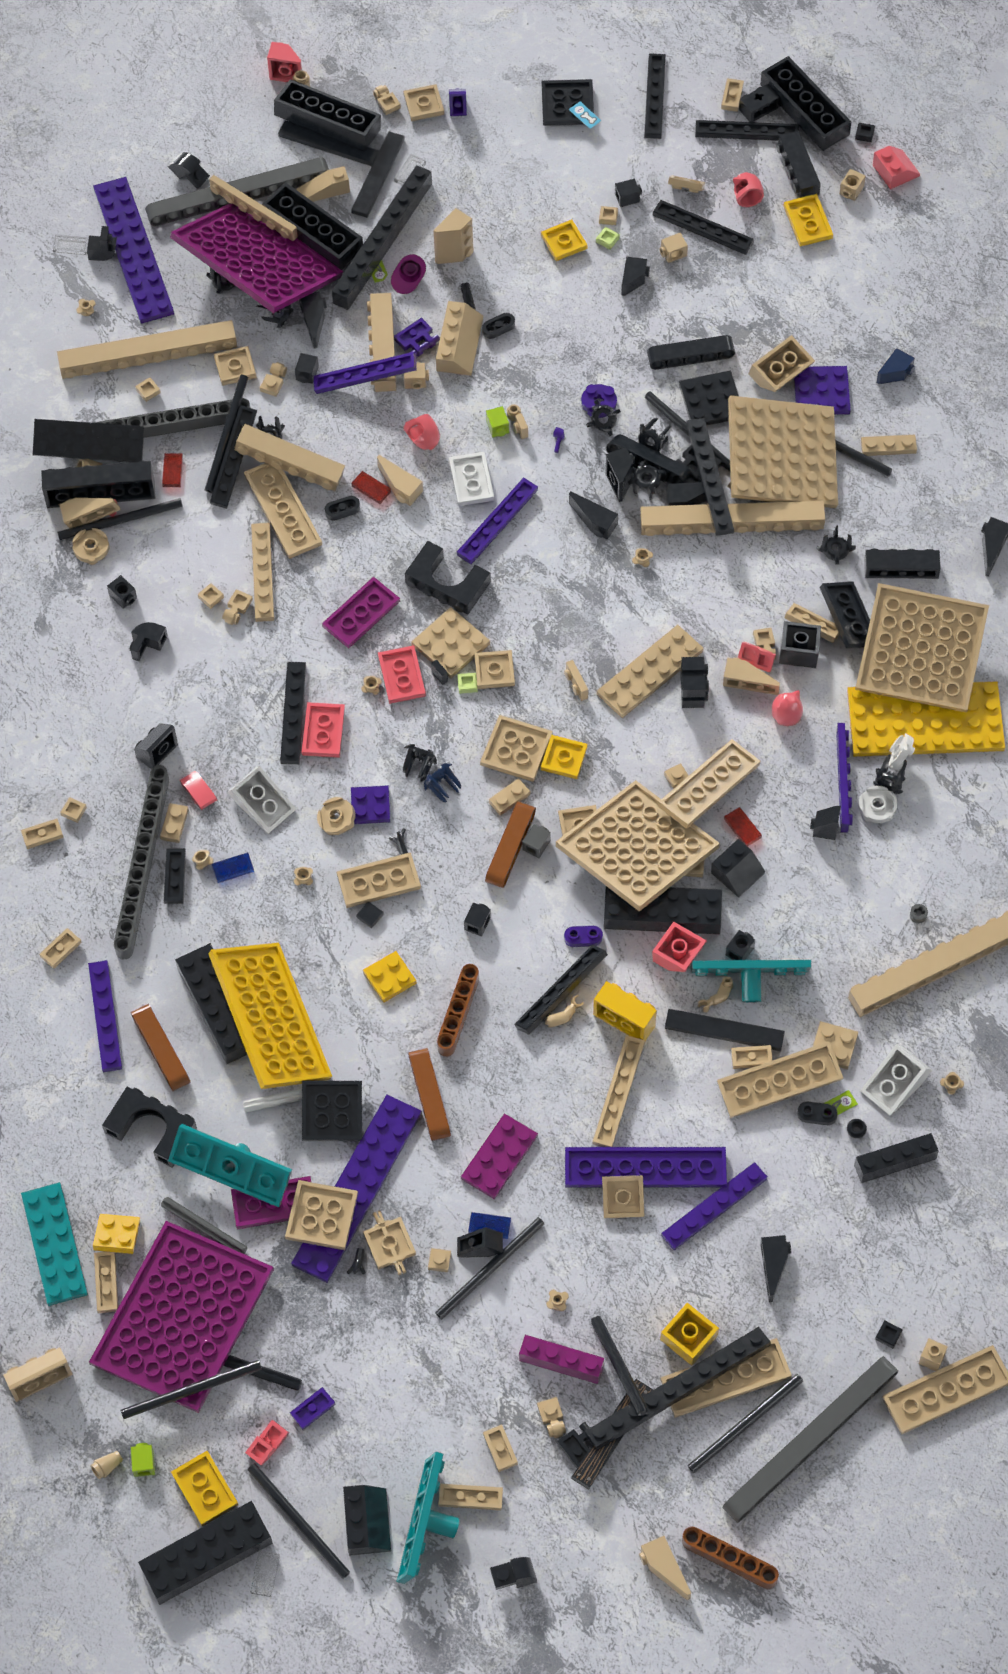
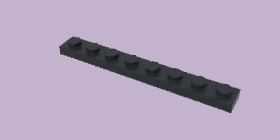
(710, 477)

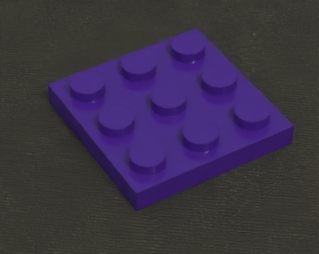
(824, 387)

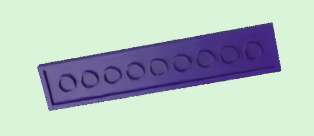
(133, 250)
(365, 1174)

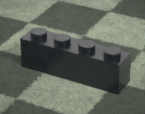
(798, 164)
(902, 563)
(896, 1158)

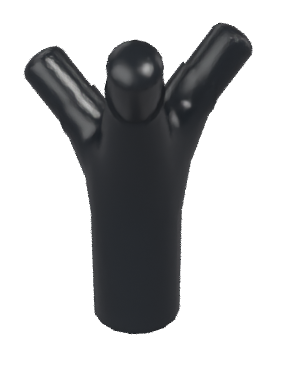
(400, 841)
(358, 1262)

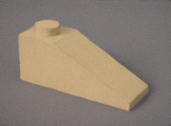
(327, 185)
(403, 484)
(86, 510)
(745, 676)
(663, 1564)

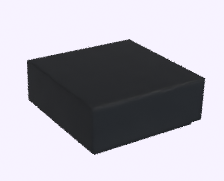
(865, 132)
(439, 672)
(370, 914)
(888, 1334)

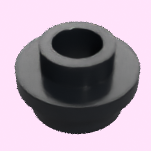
(856, 1123)

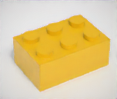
(624, 1011)

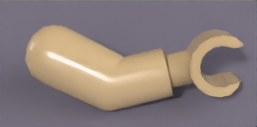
(721, 996)
(563, 1017)

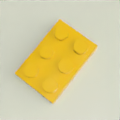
(808, 220)
(204, 1488)

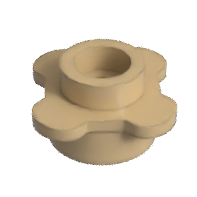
(86, 311)
(642, 552)
(368, 680)
(202, 859)
(299, 872)
(952, 1077)
(561, 1305)

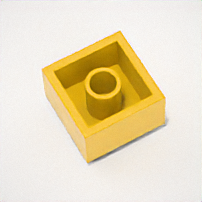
(689, 1334)

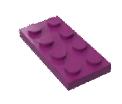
(361, 612)
(499, 1156)
(255, 1212)

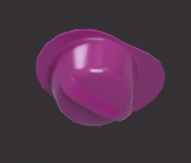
(408, 274)

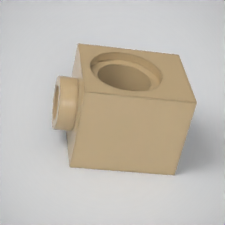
(852, 184)
(673, 247)
(933, 1354)

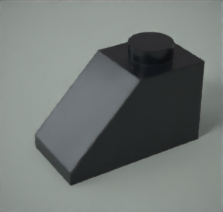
(634, 274)
(826, 823)
(480, 1243)

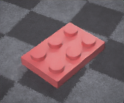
(401, 674)
(323, 730)

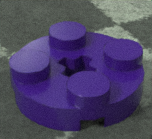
(595, 392)

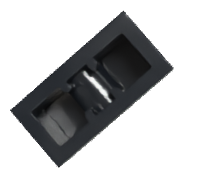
(759, 103)

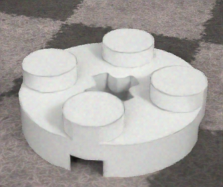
(900, 750)
(870, 812)

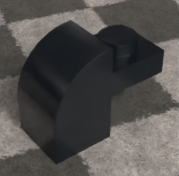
(189, 166)
(101, 247)
(147, 635)
(516, 1572)

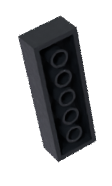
(806, 103)
(327, 114)
(315, 226)
(88, 440)
(113, 481)
(689, 907)
(210, 1000)
(205, 1552)

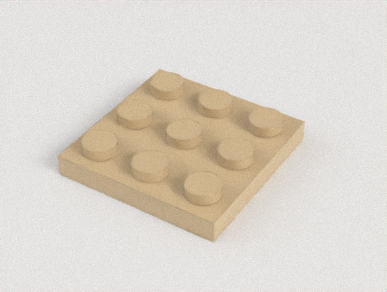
(451, 642)
(516, 748)
(321, 1215)

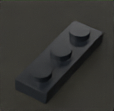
(174, 876)

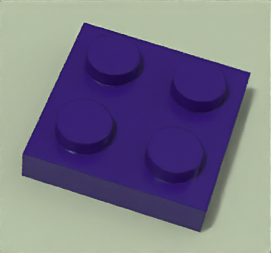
(371, 804)

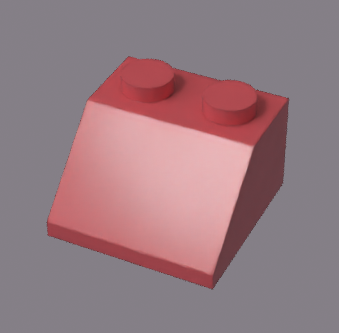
(282, 62)
(894, 166)
(677, 948)

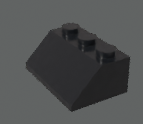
(366, 1519)

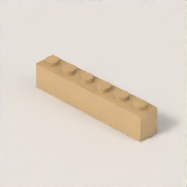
(381, 335)
(289, 457)

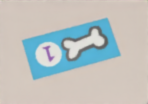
(585, 115)

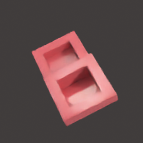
(757, 656)
(198, 789)
(267, 1442)

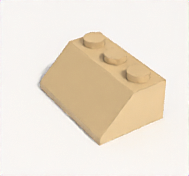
(453, 238)
(780, 365)
(37, 1374)

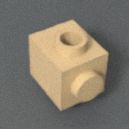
(418, 378)

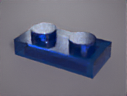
(232, 867)
(494, 1222)

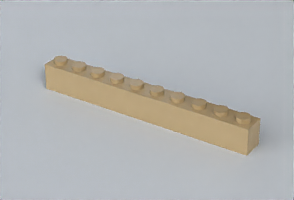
(147, 349)
(744, 516)
(930, 966)

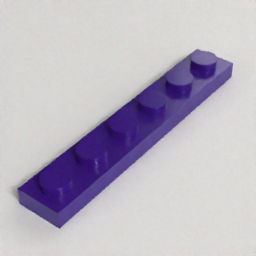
(365, 373)
(497, 520)
(844, 784)
(105, 1016)
(714, 1206)

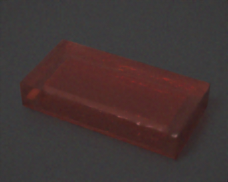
(172, 469)
(371, 487)
(742, 826)

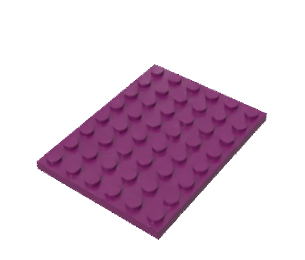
(256, 257)
(181, 1314)

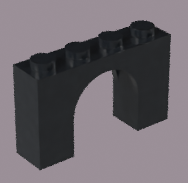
(460, 596)
(134, 1105)

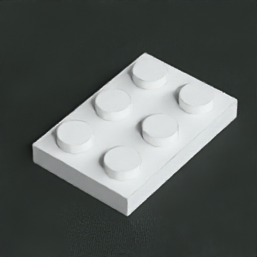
(471, 478)

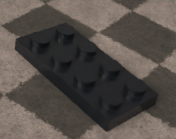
(847, 612)

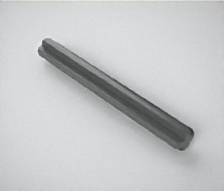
(202, 1225)

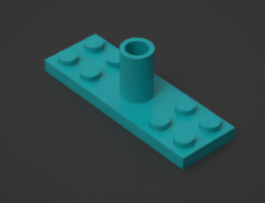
(751, 972)
(230, 1165)
(425, 1519)

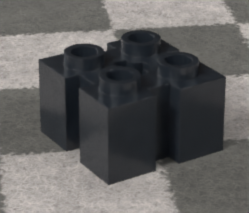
(694, 682)

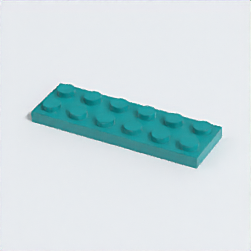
(54, 1244)

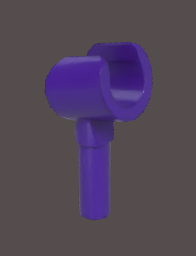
(559, 434)

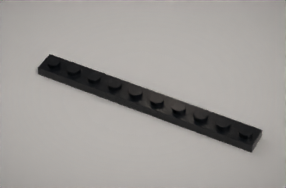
(679, 1387)

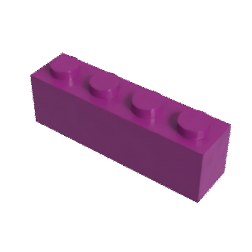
(561, 1359)

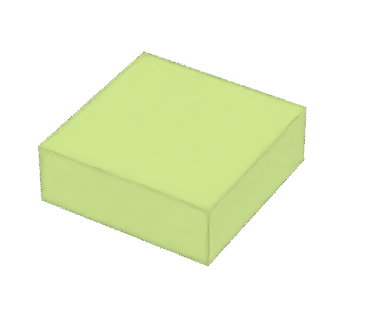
(607, 238)
(467, 683)

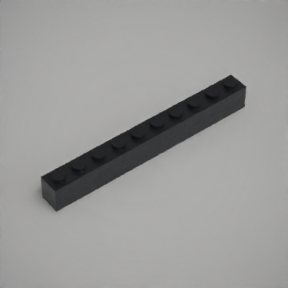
(382, 237)

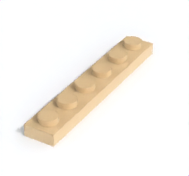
(252, 207)
(262, 572)
(618, 1092)

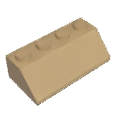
(459, 339)

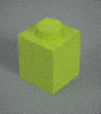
(497, 421)
(142, 1460)

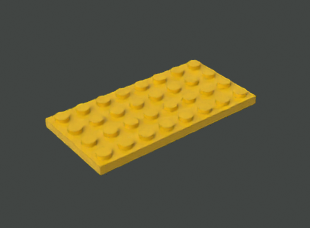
(881, 719)
(270, 1015)

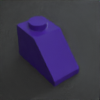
(457, 102)

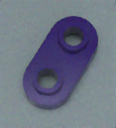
(583, 936)

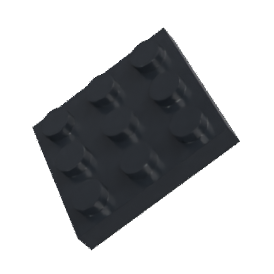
(560, 96)
(708, 396)
(331, 1110)

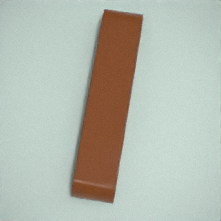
(510, 844)
(458, 1018)
(160, 1047)
(429, 1094)
(725, 1548)

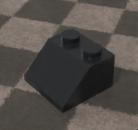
(619, 471)
(800, 644)
(156, 745)
(737, 868)

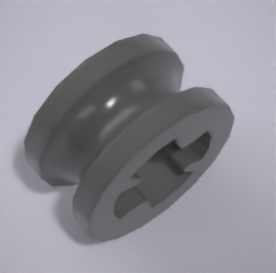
(918, 919)

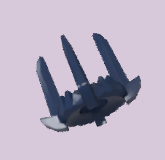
(433, 784)

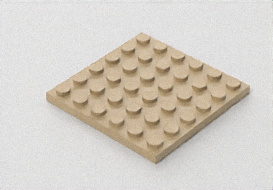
(782, 451)
(922, 647)
(636, 846)

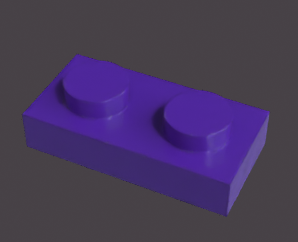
(312, 1408)

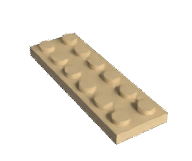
(283, 509)
(649, 671)
(709, 783)
(779, 1079)
(753, 1374)
(946, 1389)

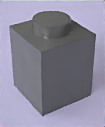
(536, 840)

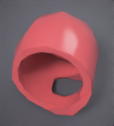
(748, 189)
(425, 434)
(787, 708)

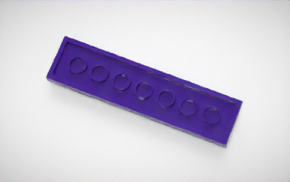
(659, 1166)

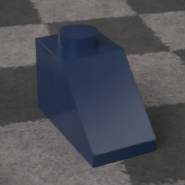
(896, 367)

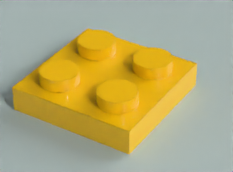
(564, 240)
(564, 757)
(389, 976)
(116, 1233)

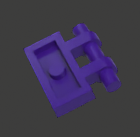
(415, 333)

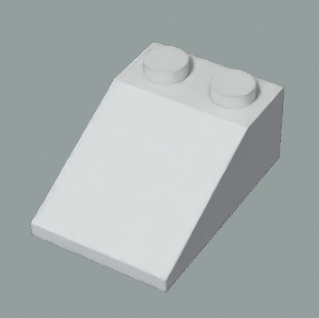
(262, 799)
(896, 1079)

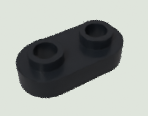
(497, 325)
(342, 508)
(817, 1114)

